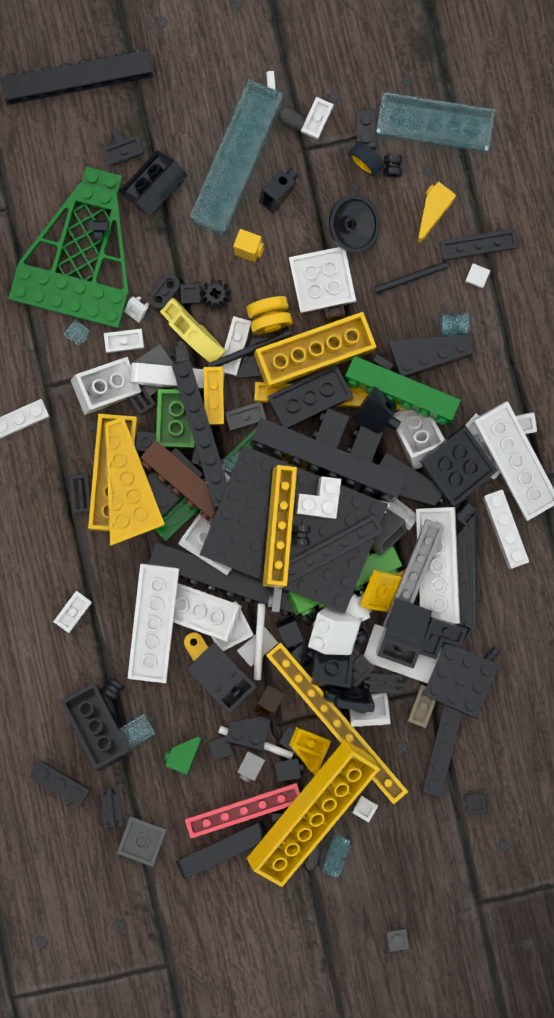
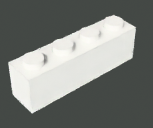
(505, 529)

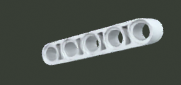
(161, 375)

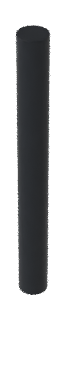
(410, 277)

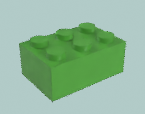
(172, 423)

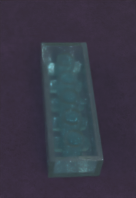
(435, 122)

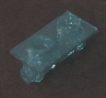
(339, 848)

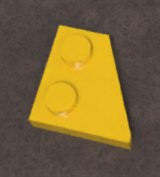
(309, 748)

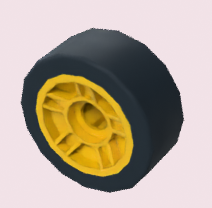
(366, 158)

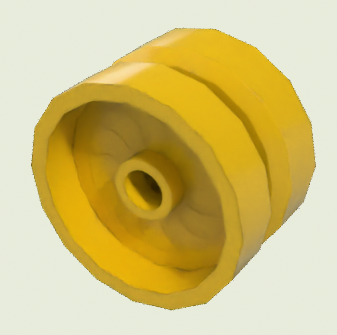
(269, 315)

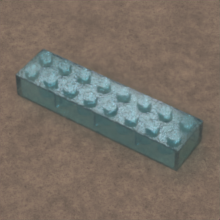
(236, 157)

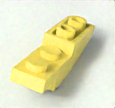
(191, 331)

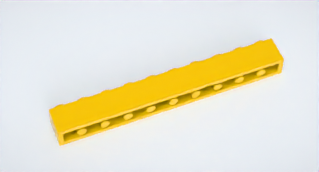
(333, 718)

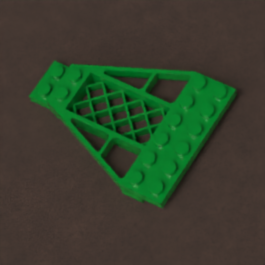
(66, 293)

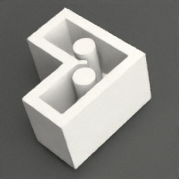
(322, 505)

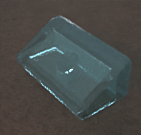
(137, 731)

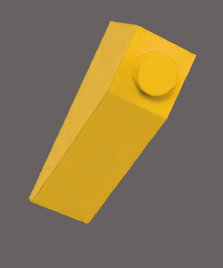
(437, 202)

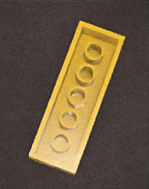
(314, 350)
(99, 495)

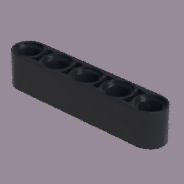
(221, 850)

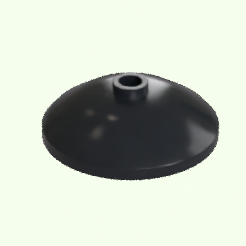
(362, 221)

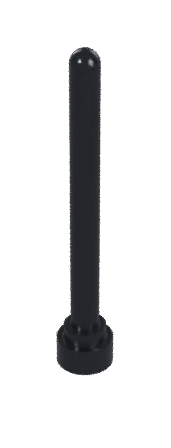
(283, 334)

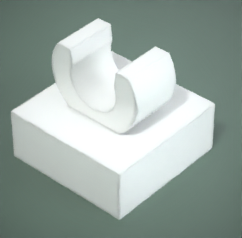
(136, 309)

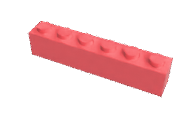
(242, 810)

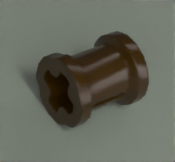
(334, 314)

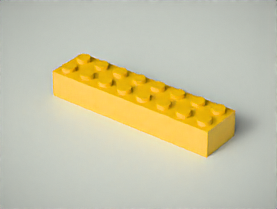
(313, 813)

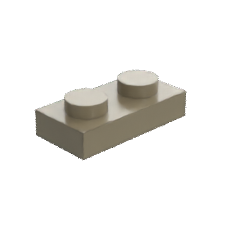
(421, 709)

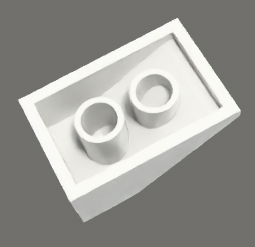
(104, 385)
(417, 435)

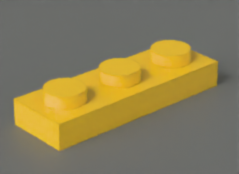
(214, 395)

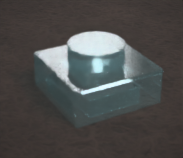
(77, 333)

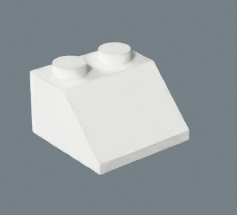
(334, 632)

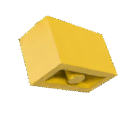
(248, 245)

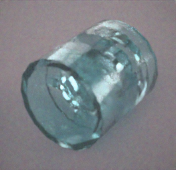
(455, 324)

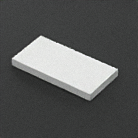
(205, 612)
(421, 671)

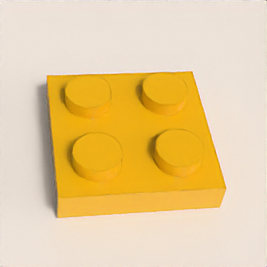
(380, 590)

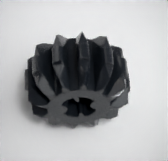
(210, 300)

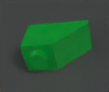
(182, 756)

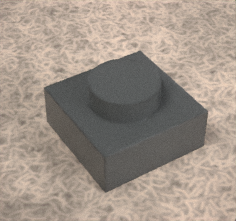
(397, 940)

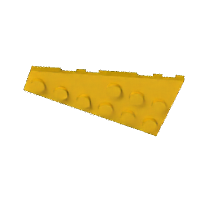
(129, 492)

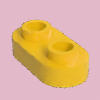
(197, 650)

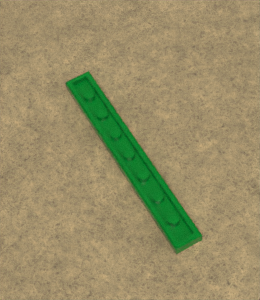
(182, 511)

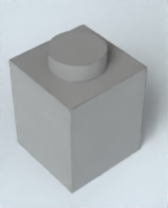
(250, 767)

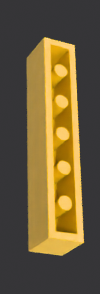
(279, 526)

